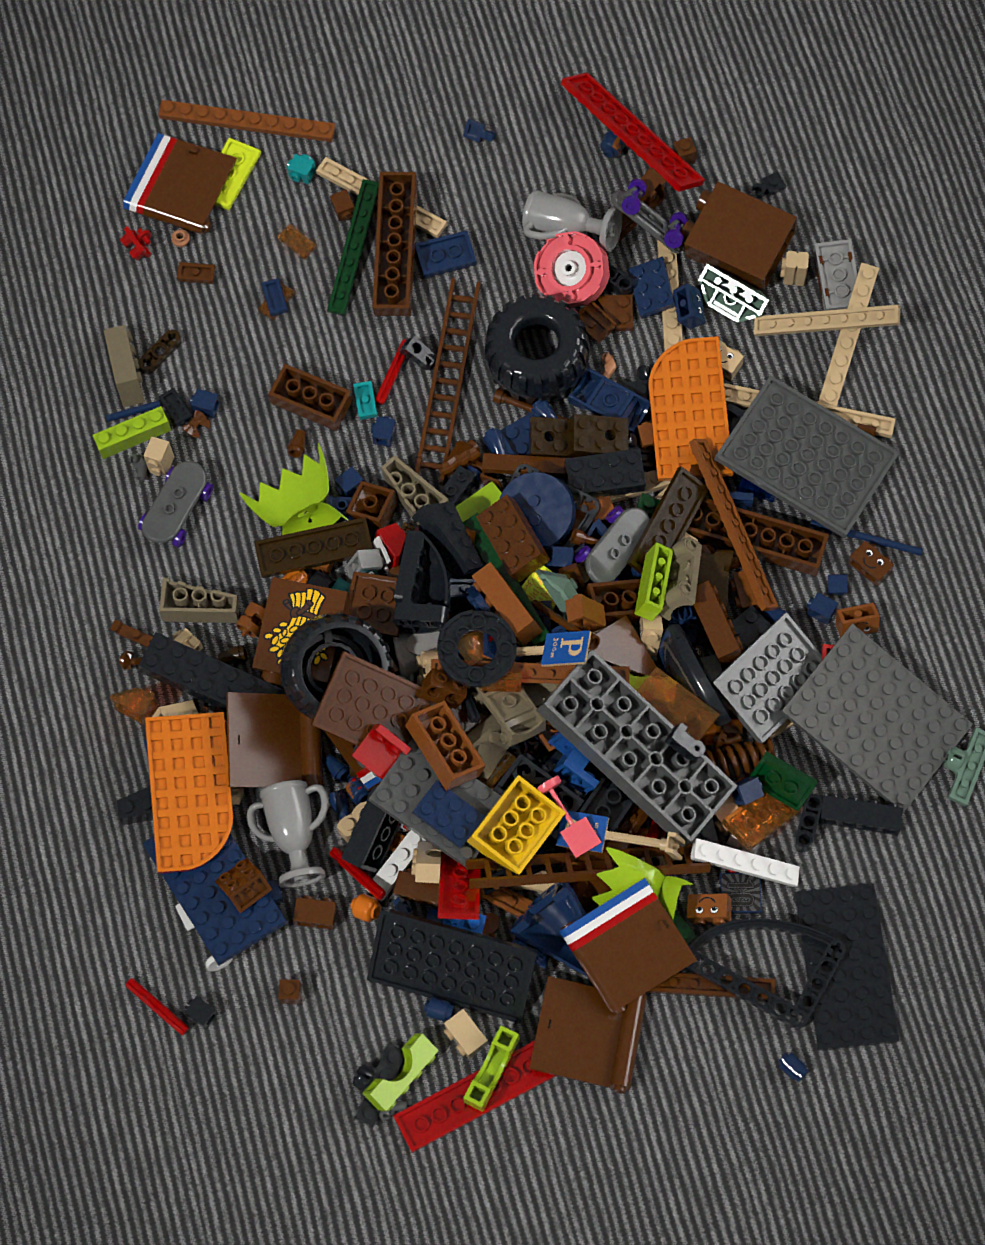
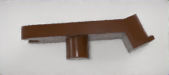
(131, 633)

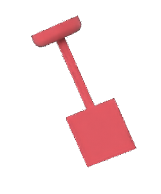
(579, 835)

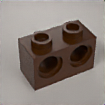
(440, 687)

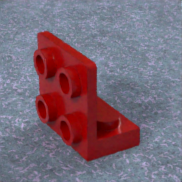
(380, 750)

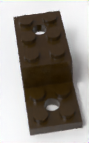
(577, 435)

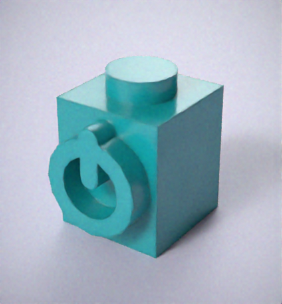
(301, 168)

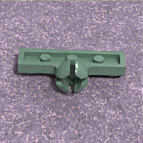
(966, 766)

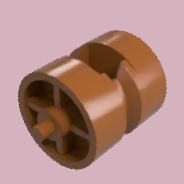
(251, 622)

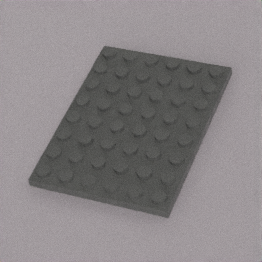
(807, 456)
(876, 718)

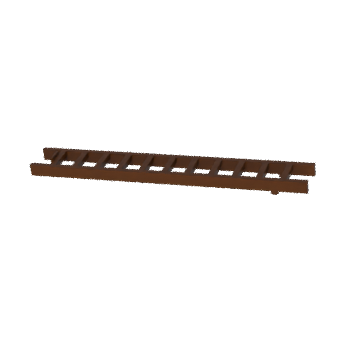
(432, 396)
(570, 876)

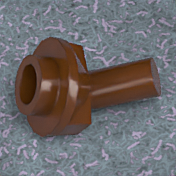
(127, 660)
(720, 739)

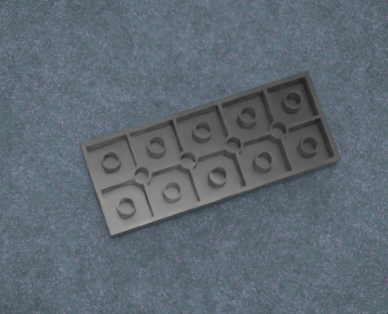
(627, 744)

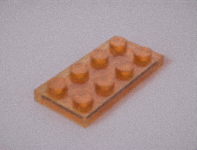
(677, 704)
(758, 820)

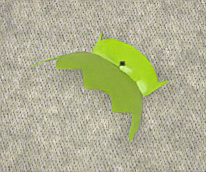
(295, 497)
(633, 870)

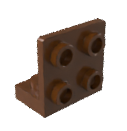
(243, 884)

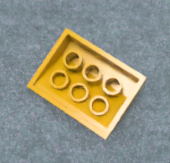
(516, 826)

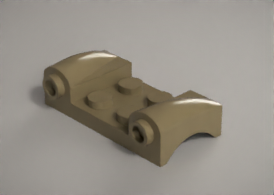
(682, 576)
(513, 712)

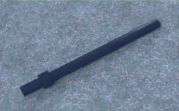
(874, 539)

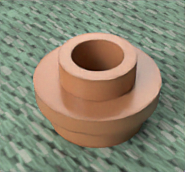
(180, 242)

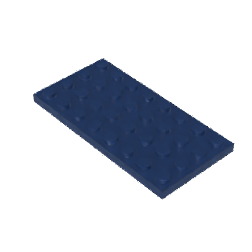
(211, 910)

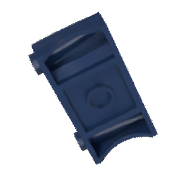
(609, 399)
(515, 437)

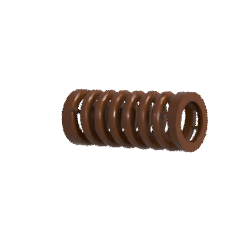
(743, 750)

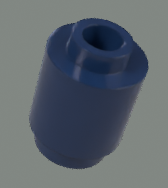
(438, 1009)
(793, 1067)

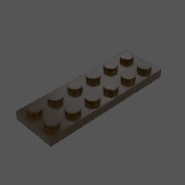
(671, 516)
(312, 547)

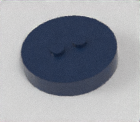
(545, 504)

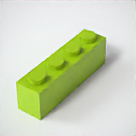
(131, 432)
(479, 501)
(653, 582)

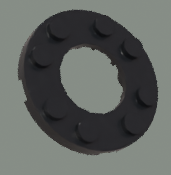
(470, 622)

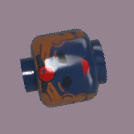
(611, 145)
(356, 790)

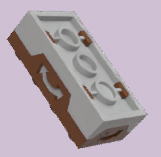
(835, 273)

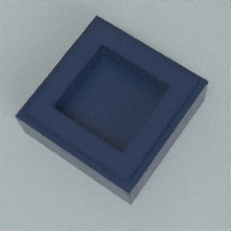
(837, 585)

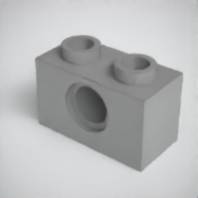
(366, 562)

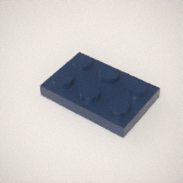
(445, 254)
(652, 287)
(448, 814)

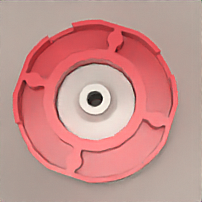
(572, 268)

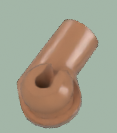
(609, 364)

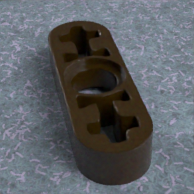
(159, 358)

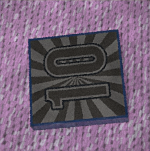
(744, 892)

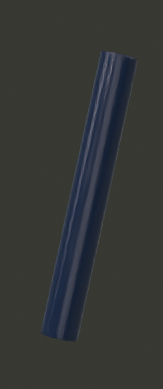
(132, 411)

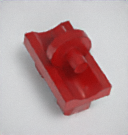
(138, 239)

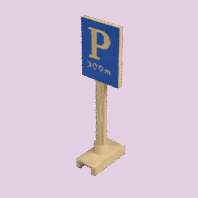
(559, 649)
(600, 826)

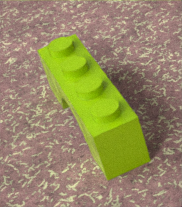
(417, 1054)
(492, 1068)

